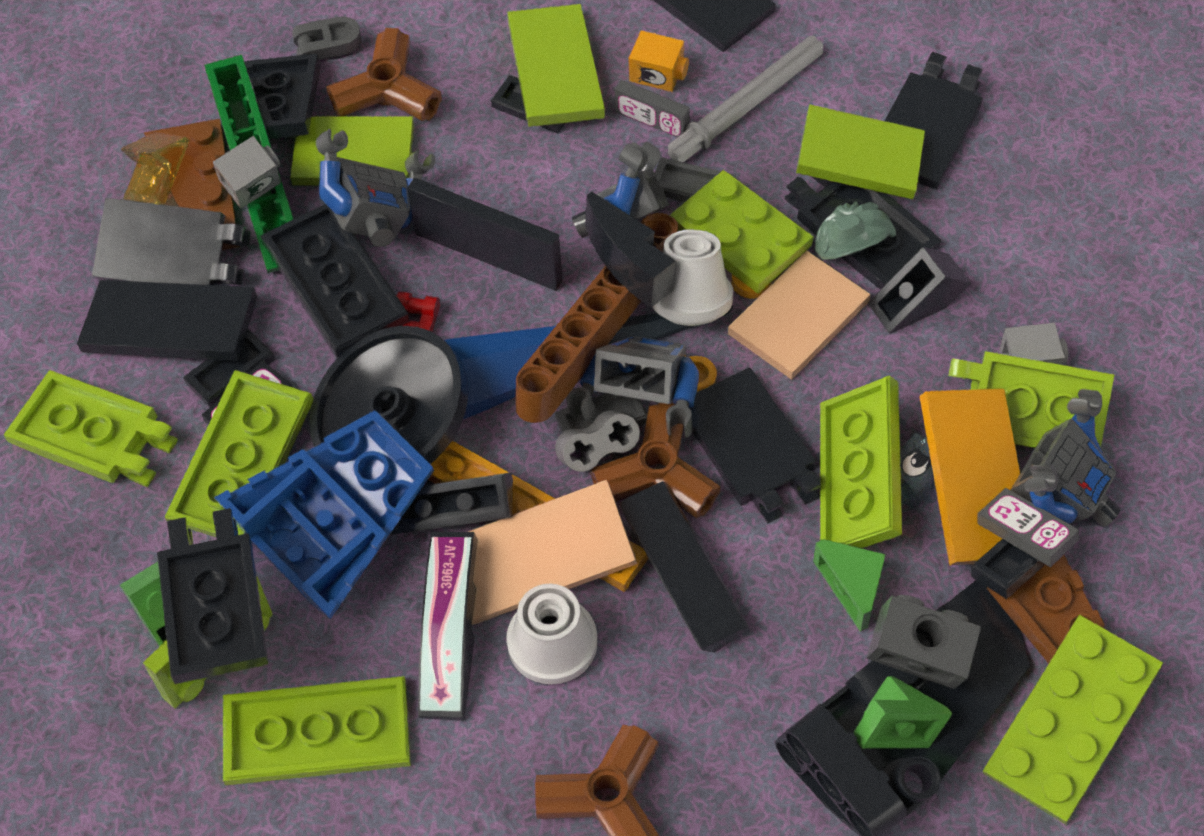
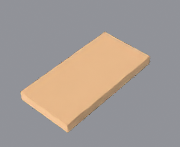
(550, 543)

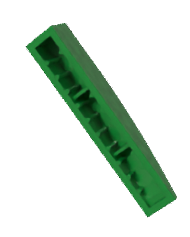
(240, 122)

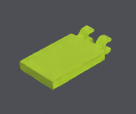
(1035, 391)
(89, 429)

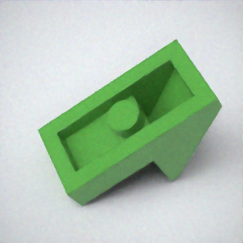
(901, 718)

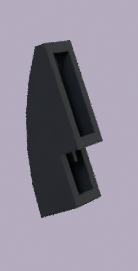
(629, 251)

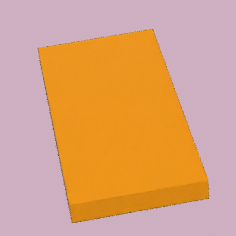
(970, 462)

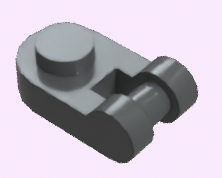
(339, 34)

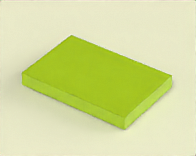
(371, 140)
(860, 151)

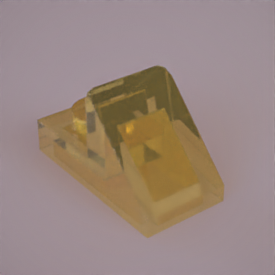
(157, 165)

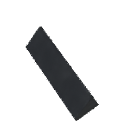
(459, 503)
(684, 567)

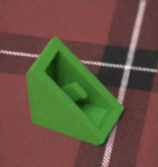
(852, 576)

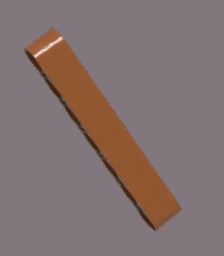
(573, 342)

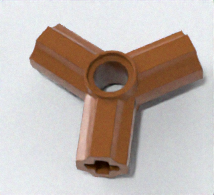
(386, 82)
(633, 473)
(620, 770)

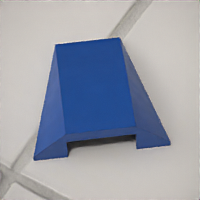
(331, 507)

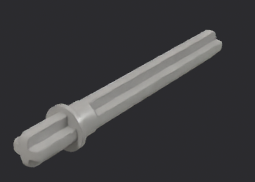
(700, 133)

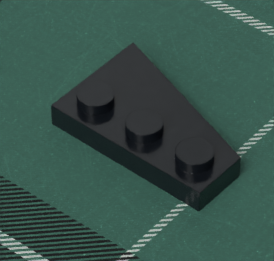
(285, 92)

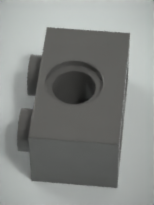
(897, 646)

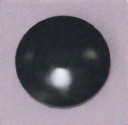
(402, 376)

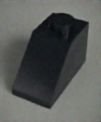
(919, 290)

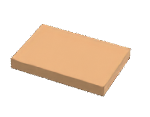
(799, 314)

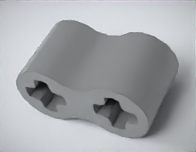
(597, 440)

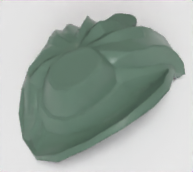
(852, 230)

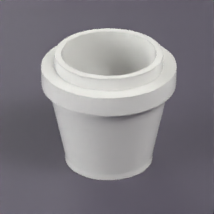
(700, 280)
(555, 650)

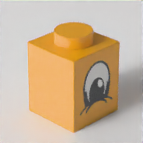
(657, 61)

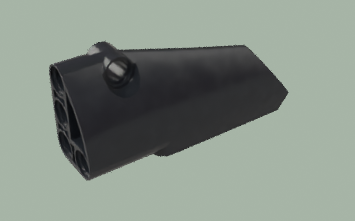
(868, 784)

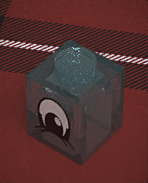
(916, 472)

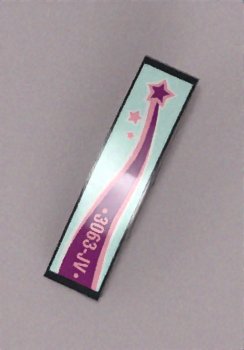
(446, 626)

